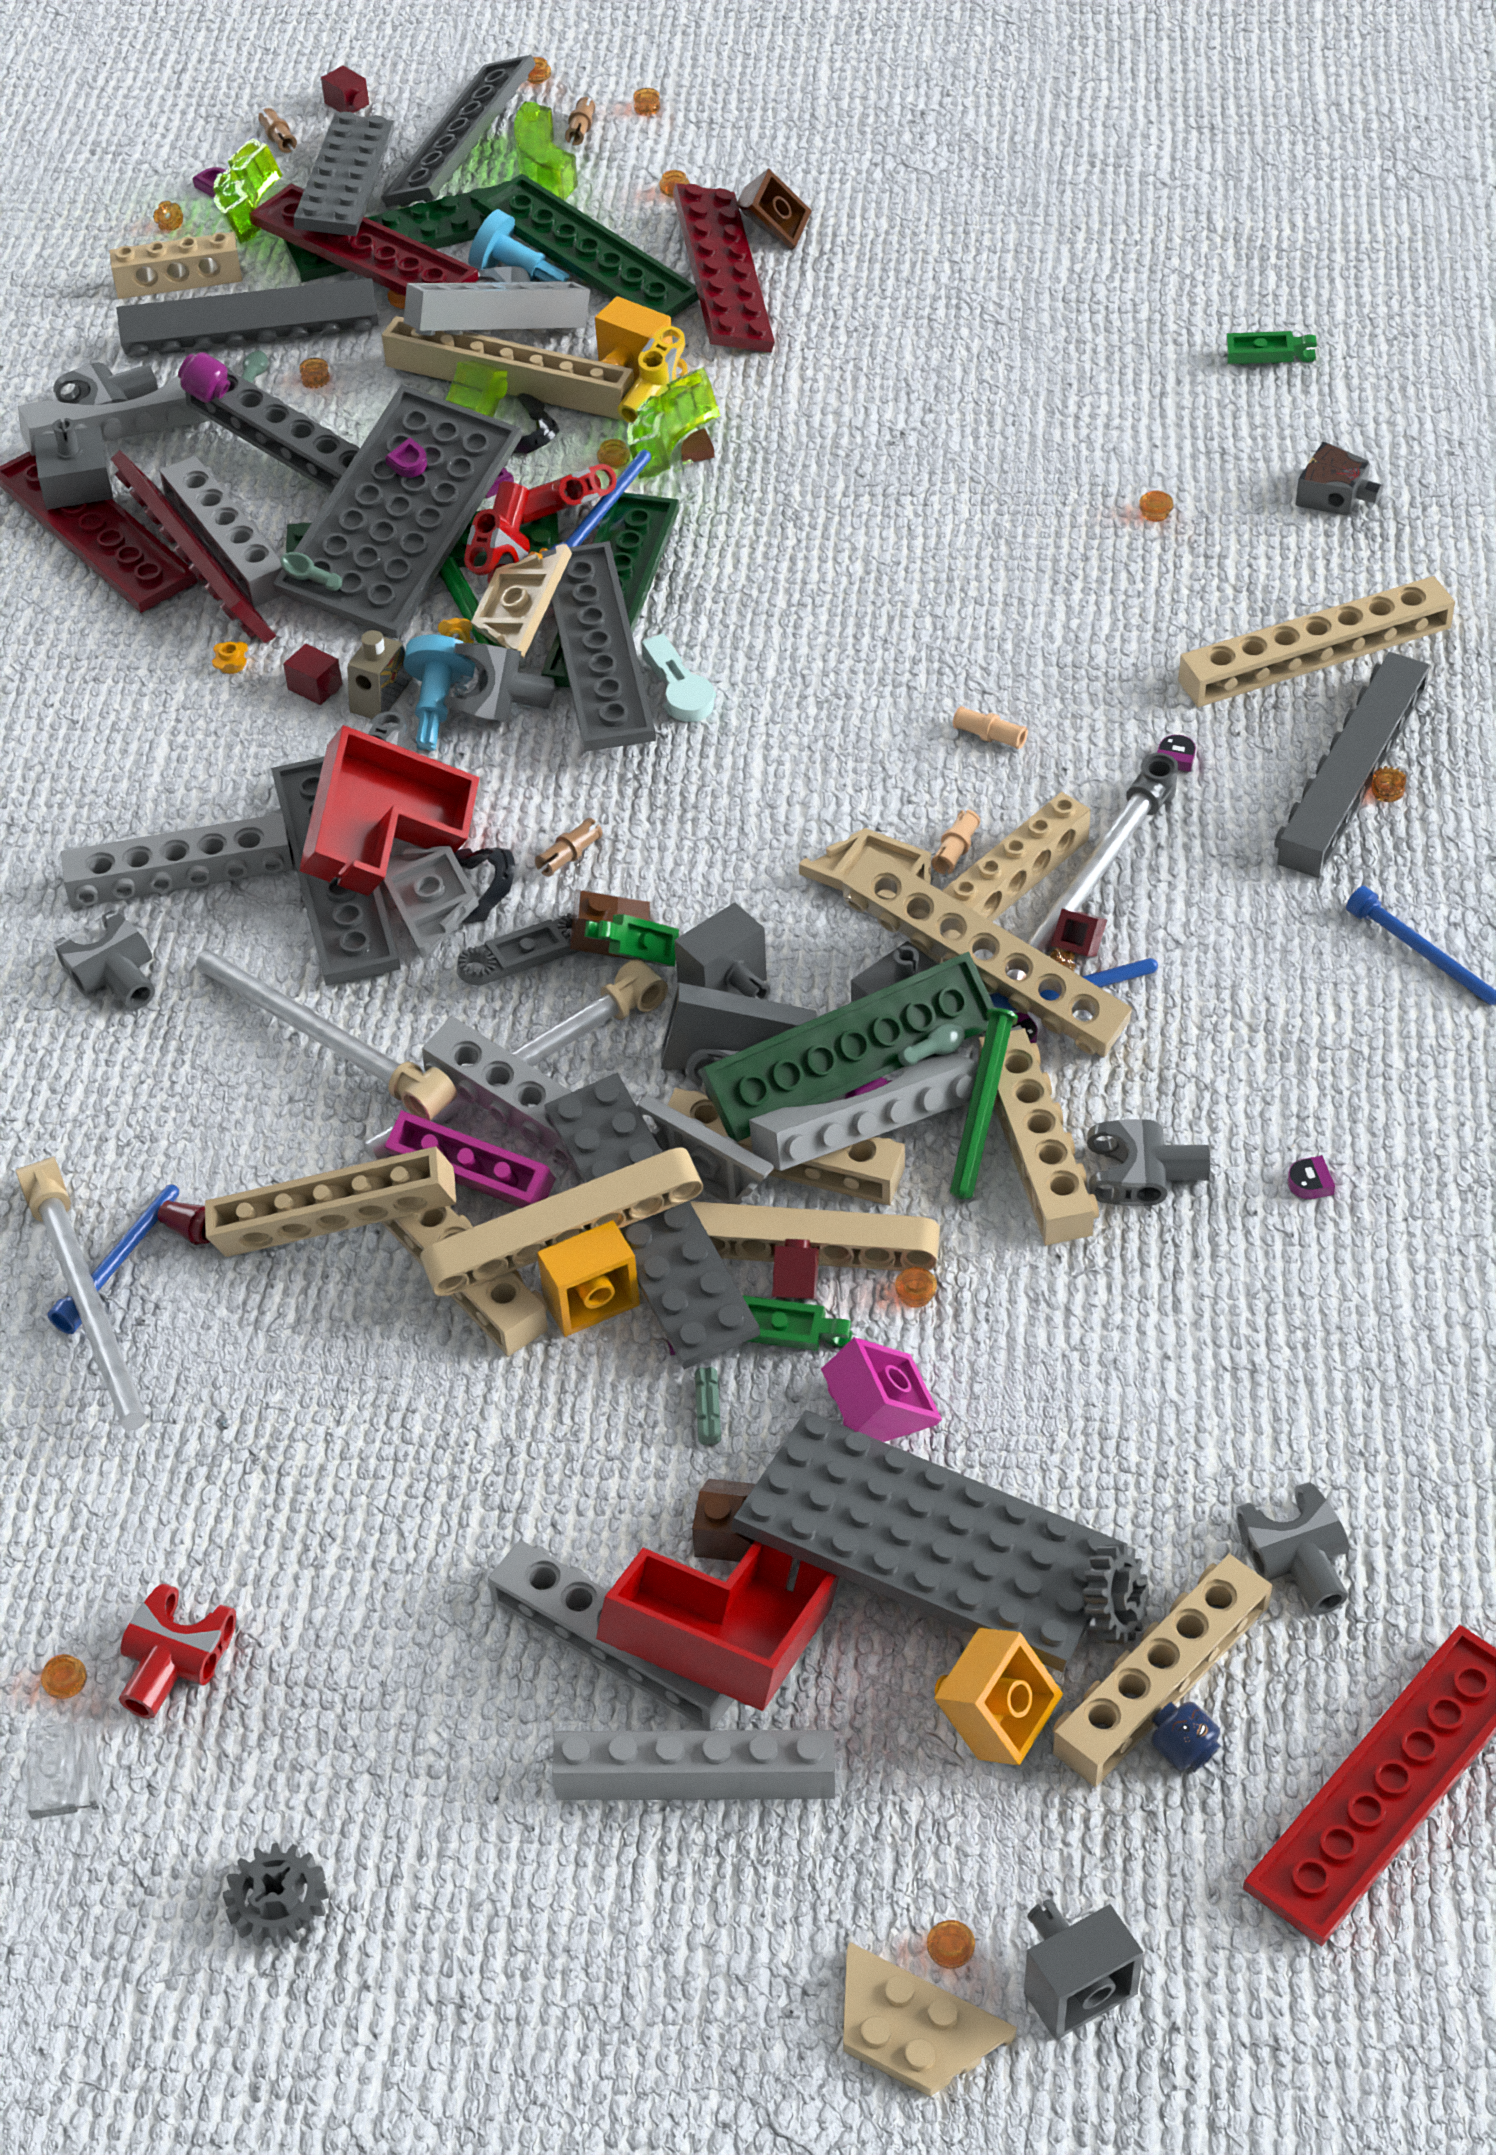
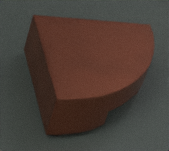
(697, 446)

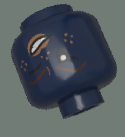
(1185, 1736)

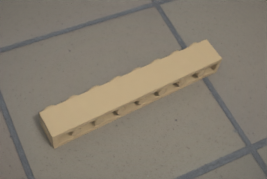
(530, 370)

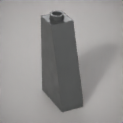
(722, 1021)

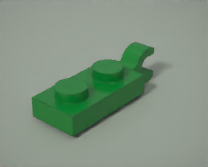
(1269, 347)
(636, 939)
(796, 1324)

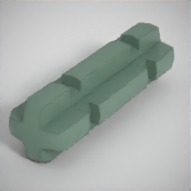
(707, 1406)

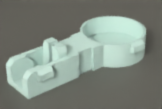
(687, 695)

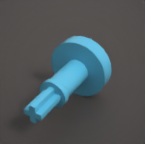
(495, 244)
(436, 666)

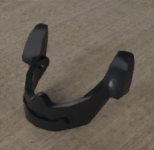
(546, 426)
(501, 884)

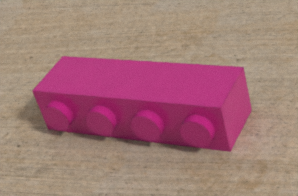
(475, 1161)

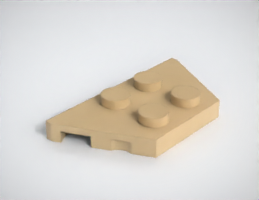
(519, 599)
(843, 856)
(913, 2025)

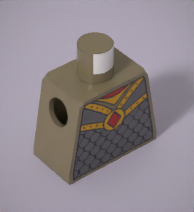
(376, 675)

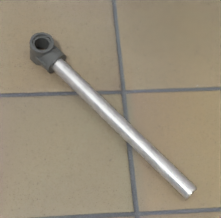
(1145, 796)

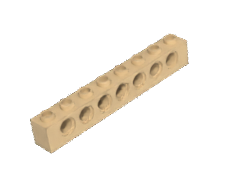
(1315, 641)
(877, 873)

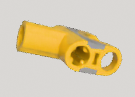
(656, 369)

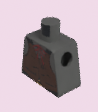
(1336, 481)

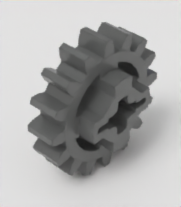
(1116, 1593)
(275, 1902)

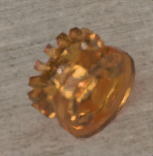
(646, 101)
(314, 372)
(1395, 780)

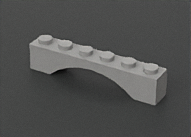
(149, 413)
(807, 1132)

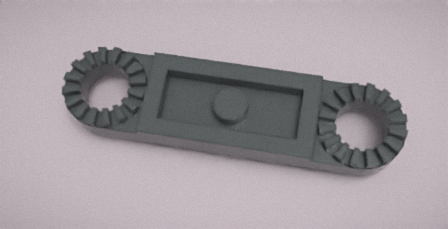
(517, 951)

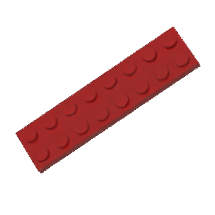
(1382, 1790)

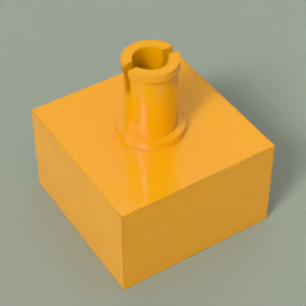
(625, 330)
(588, 1278)
(998, 1696)

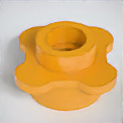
(458, 626)
(230, 657)

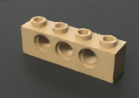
(175, 265)

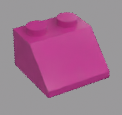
(879, 1391)

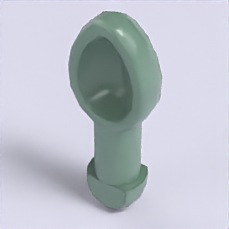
(254, 365)
(302, 568)
(940, 1041)

